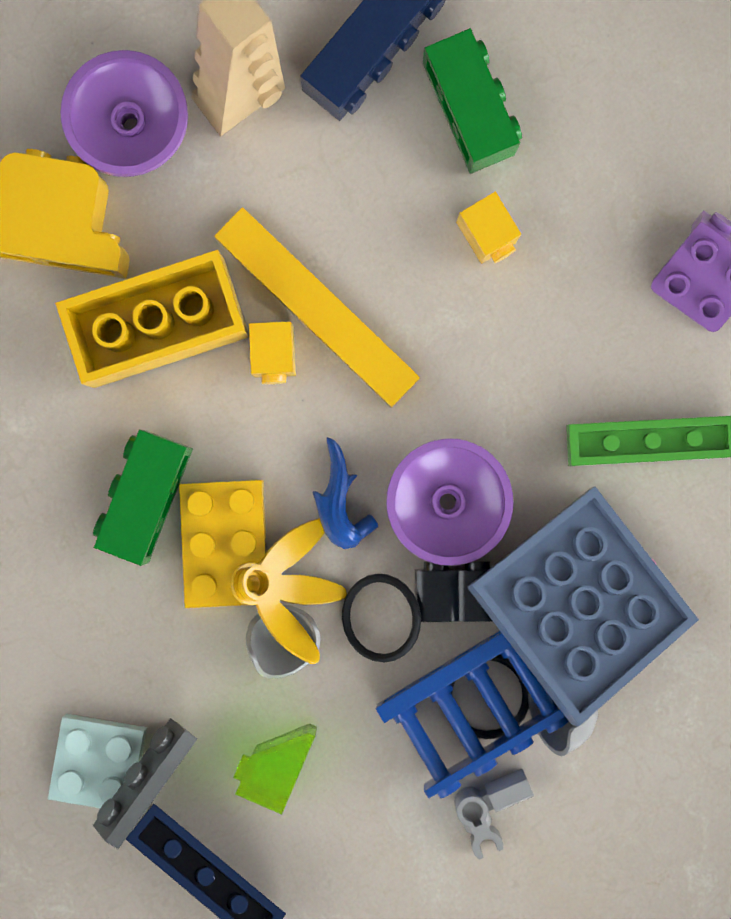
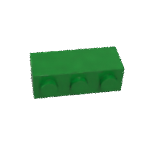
(472, 100)
(141, 497)

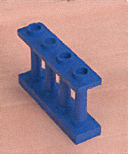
(438, 688)

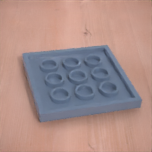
(583, 605)

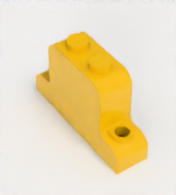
(56, 215)

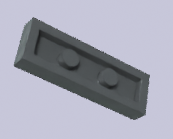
(143, 783)

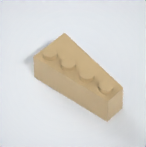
(236, 62)

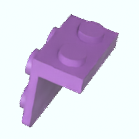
(700, 273)

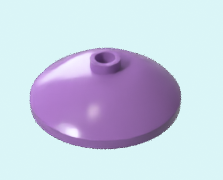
(109, 93)
(480, 508)

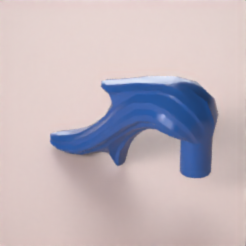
(332, 504)

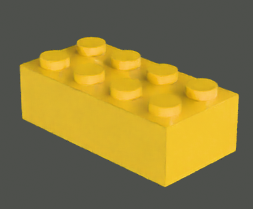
(152, 319)

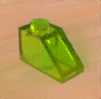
(274, 768)

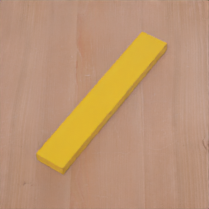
(316, 307)

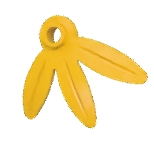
(272, 587)

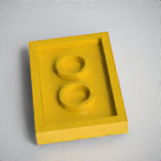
(219, 533)

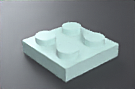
(93, 759)

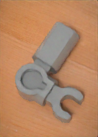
(474, 807)

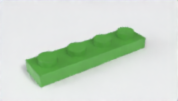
(649, 440)

